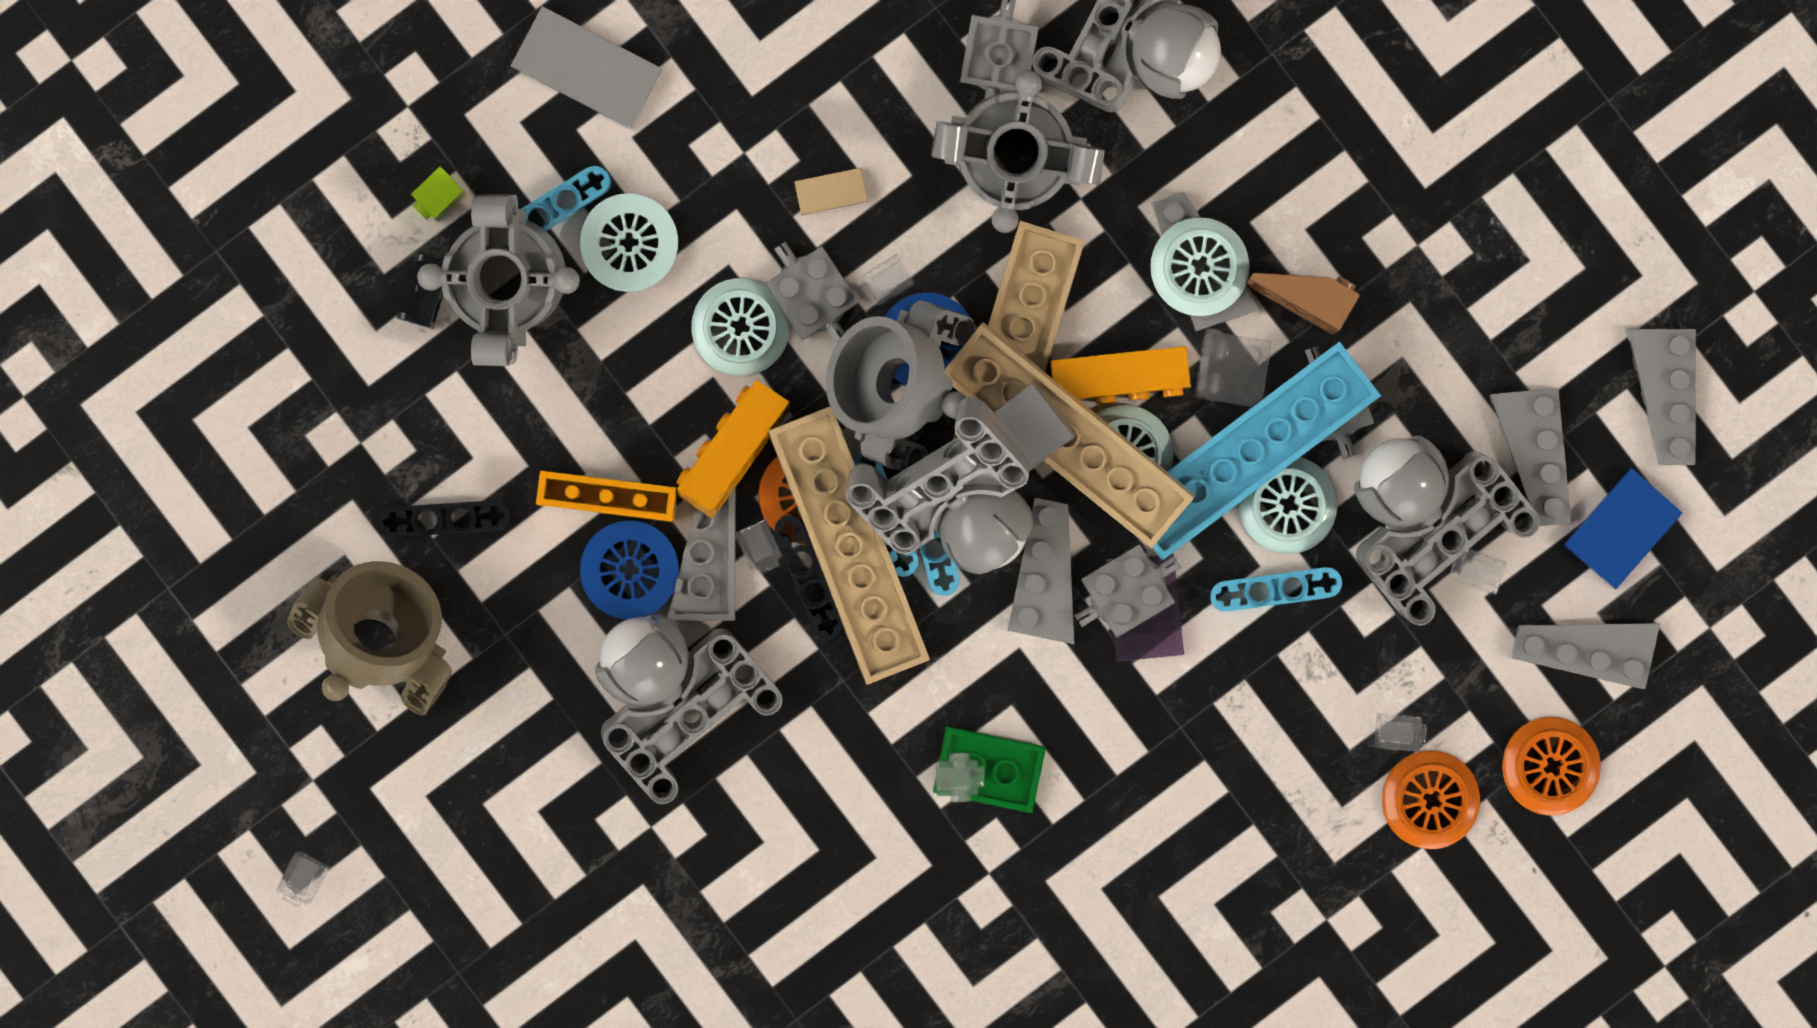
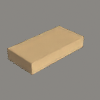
(831, 191)

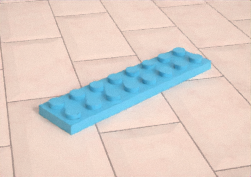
(1267, 441)

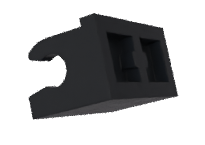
(418, 304)

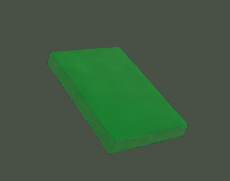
(1009, 765)

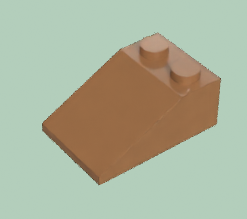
(1316, 299)

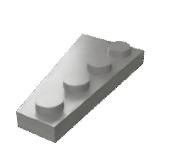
(1179, 208)
(1668, 385)
(1536, 447)
(708, 568)
(1044, 582)
(1594, 650)

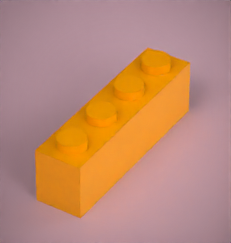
(1124, 374)
(733, 448)
(607, 496)

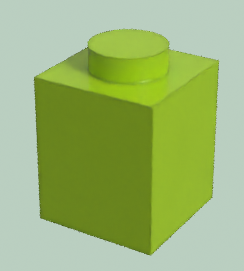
(437, 195)

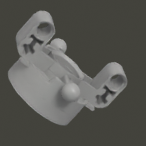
(1060, 158)
(501, 324)
(863, 372)

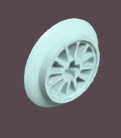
(602, 216)
(1194, 303)
(736, 364)
(1148, 424)
(1302, 540)

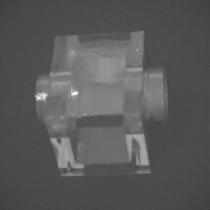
(958, 777)

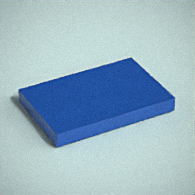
(1623, 528)

